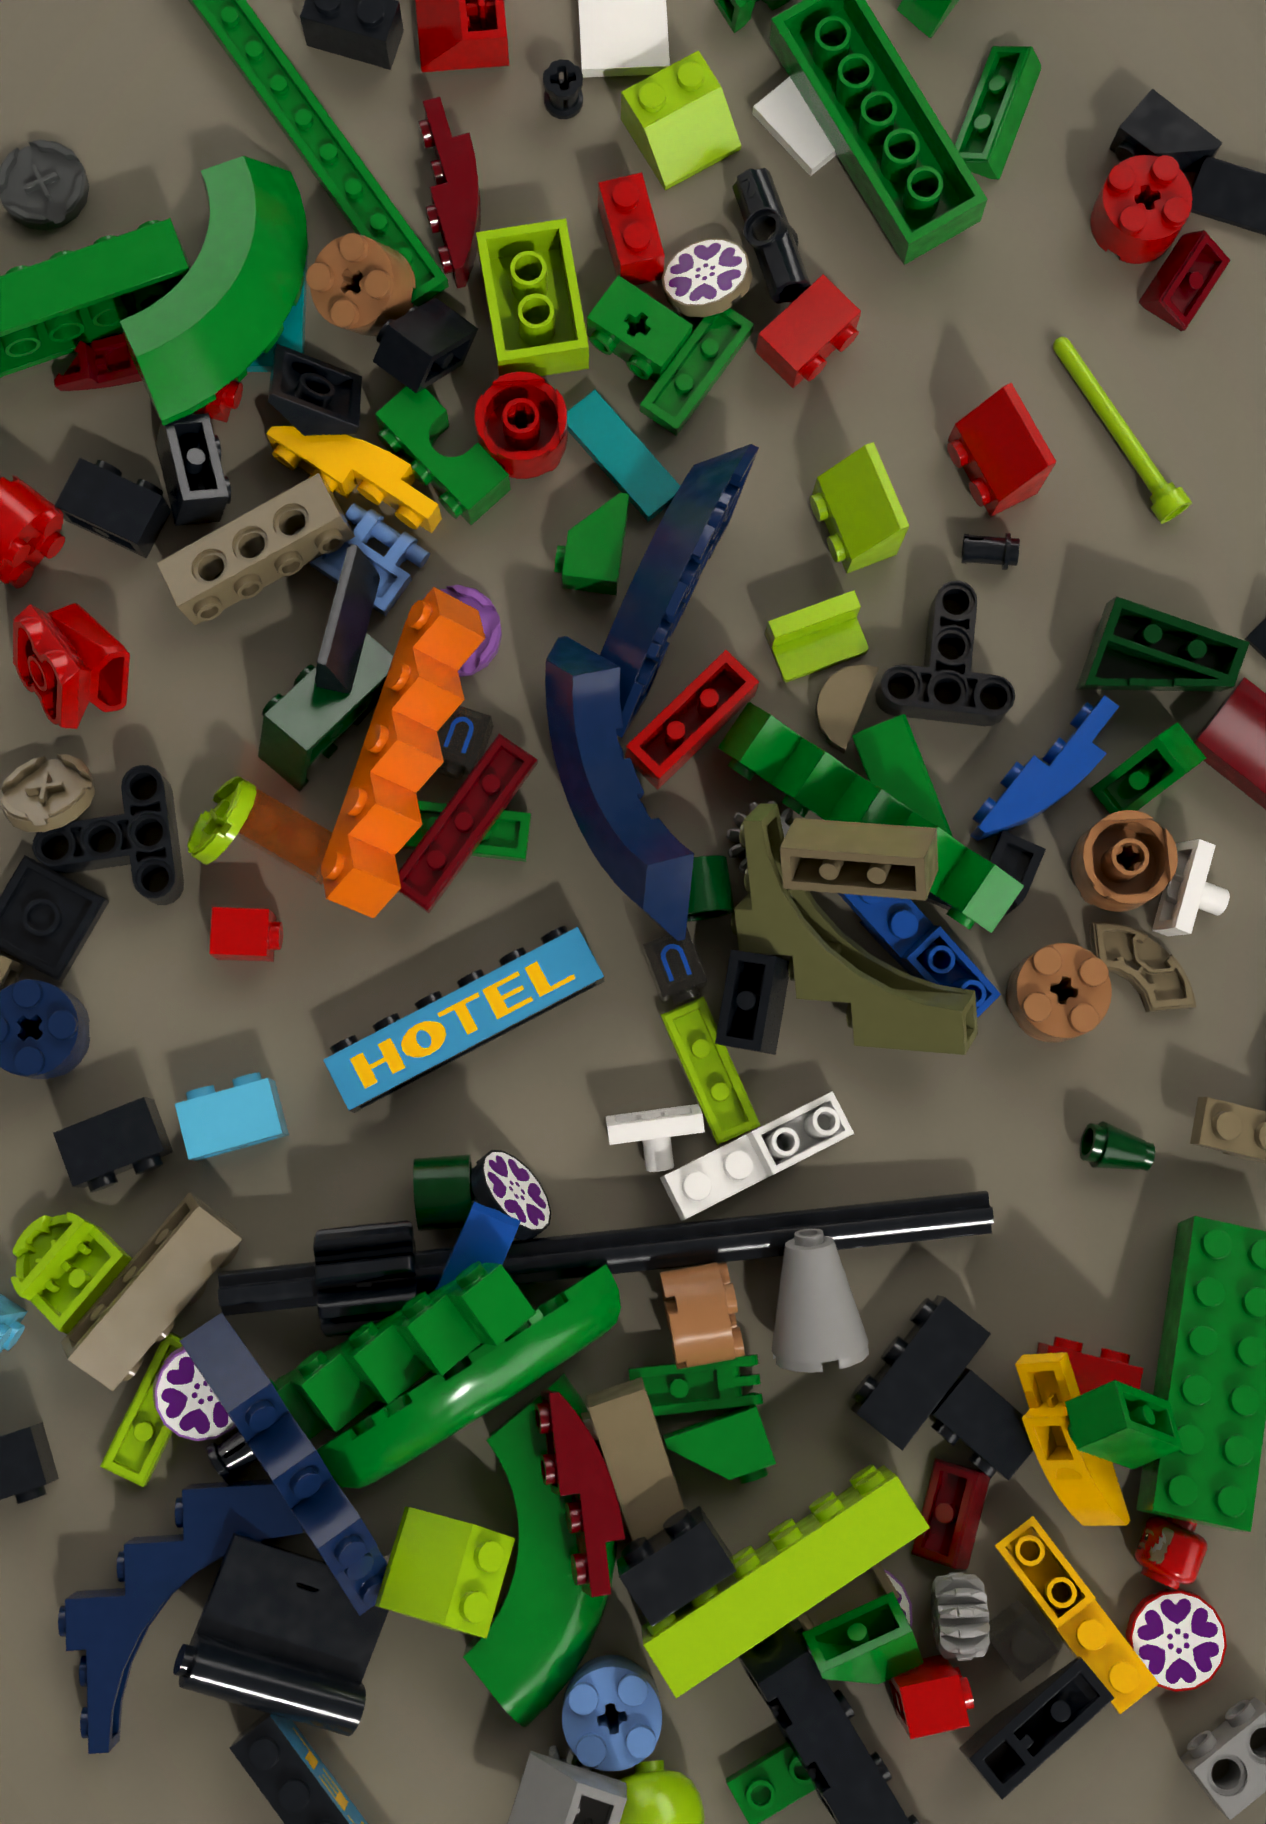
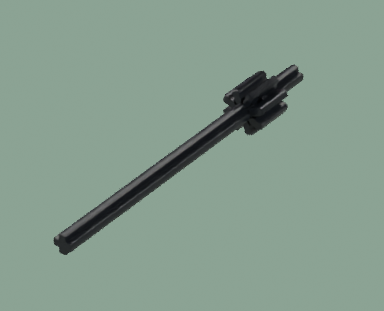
(375, 1268)

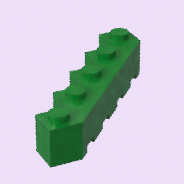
(832, 791)
(390, 1356)

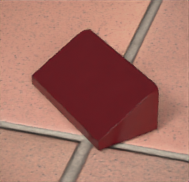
(1185, 279)
(953, 1514)

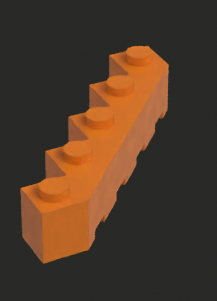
(399, 752)

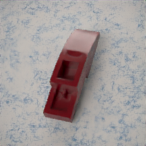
(455, 195)
(578, 1469)

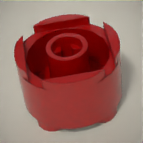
(1141, 208)
(528, 400)
(27, 531)

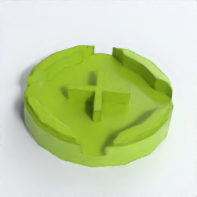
(220, 825)

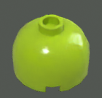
(661, 1796)

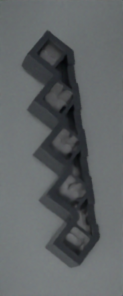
(820, 1731)

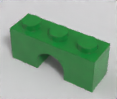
(466, 482)

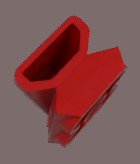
(69, 662)

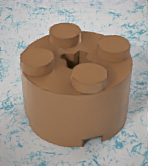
(360, 284)
(1138, 840)
(1082, 979)
(701, 1315)

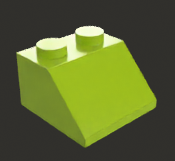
(680, 120)
(859, 510)
(445, 1572)

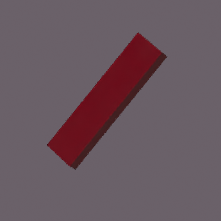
(464, 822)

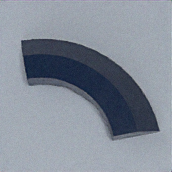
(671, 573)
(605, 790)

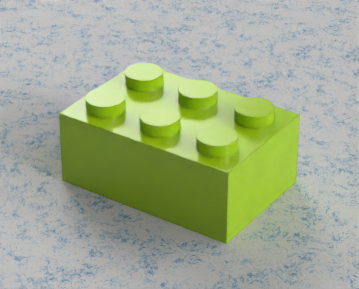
(533, 298)

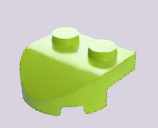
(65, 1266)

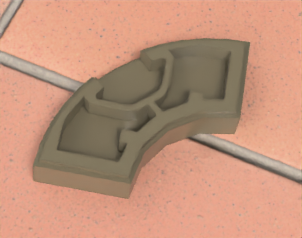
(1144, 964)

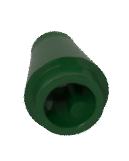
(1116, 1149)

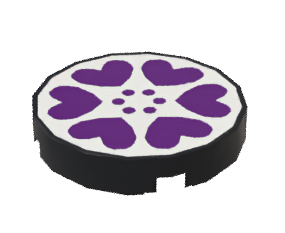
(510, 1187)

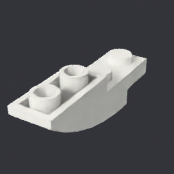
(756, 1156)

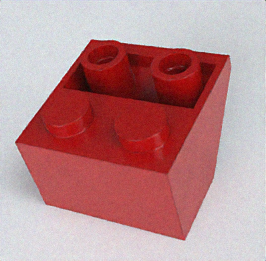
(461, 34)

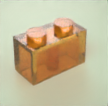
(286, 836)

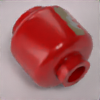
(1170, 1551)

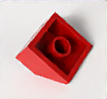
(1001, 451)

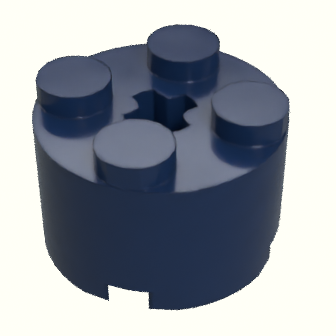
(61, 1021)

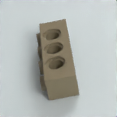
(232, 548)

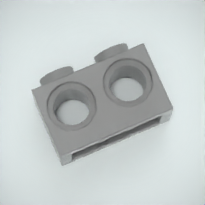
(1231, 1741)

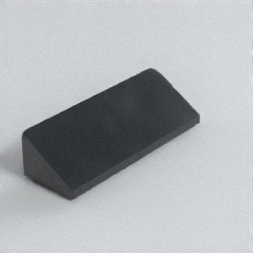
(1230, 194)
(347, 623)

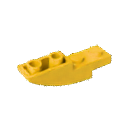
(353, 462)
(1079, 1479)
(1075, 1613)

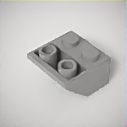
(566, 1794)

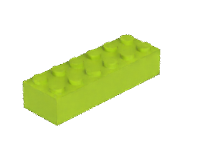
(785, 1577)

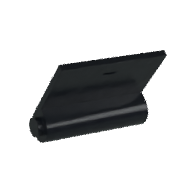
(279, 1642)

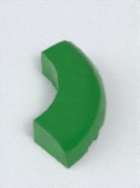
(474, 1385)
(544, 1617)

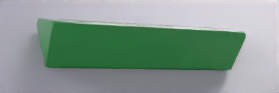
(998, 109)
(898, 768)

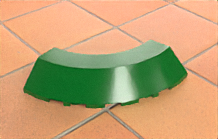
(232, 295)

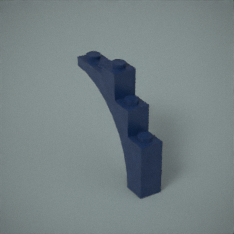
(289, 1460)
(115, 1621)

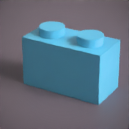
(231, 1118)

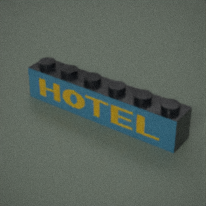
(463, 1019)
(292, 1774)

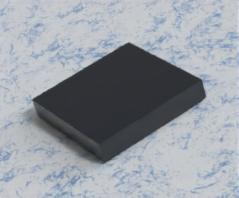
(46, 918)

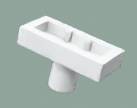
(1189, 891)
(655, 1131)

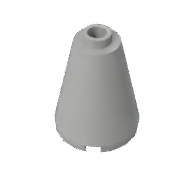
(816, 1308)

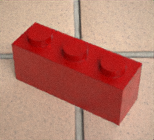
(691, 719)

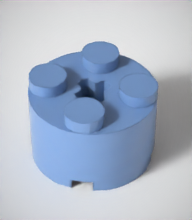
(619, 1742)

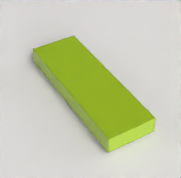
(710, 1071)
(142, 1433)

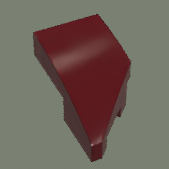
(99, 366)

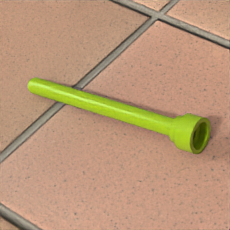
(1166, 498)

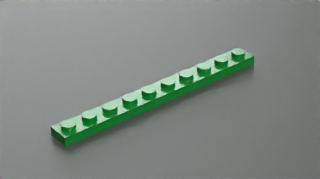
(317, 137)

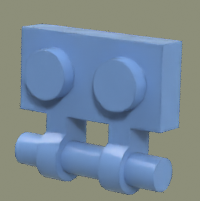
(402, 548)

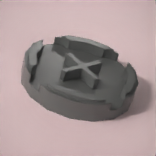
(43, 185)

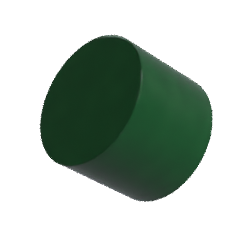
(710, 889)
(442, 1191)

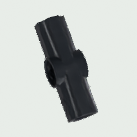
(762, 217)

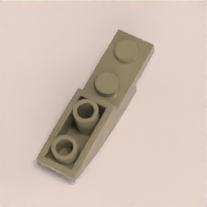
(1230, 1129)

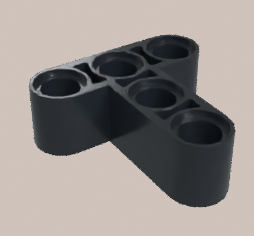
(947, 673)
(129, 844)

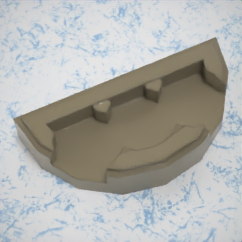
(842, 702)

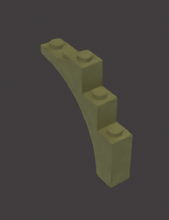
(827, 965)

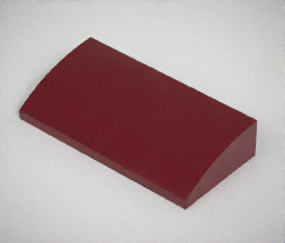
(1237, 740)

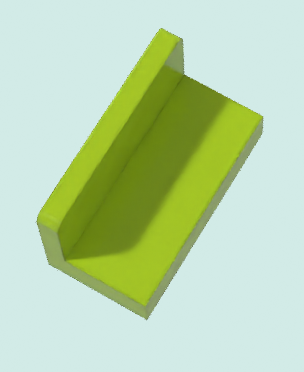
(817, 636)

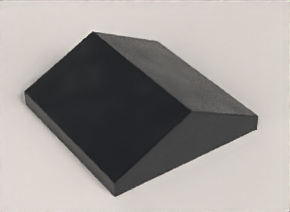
(314, 393)

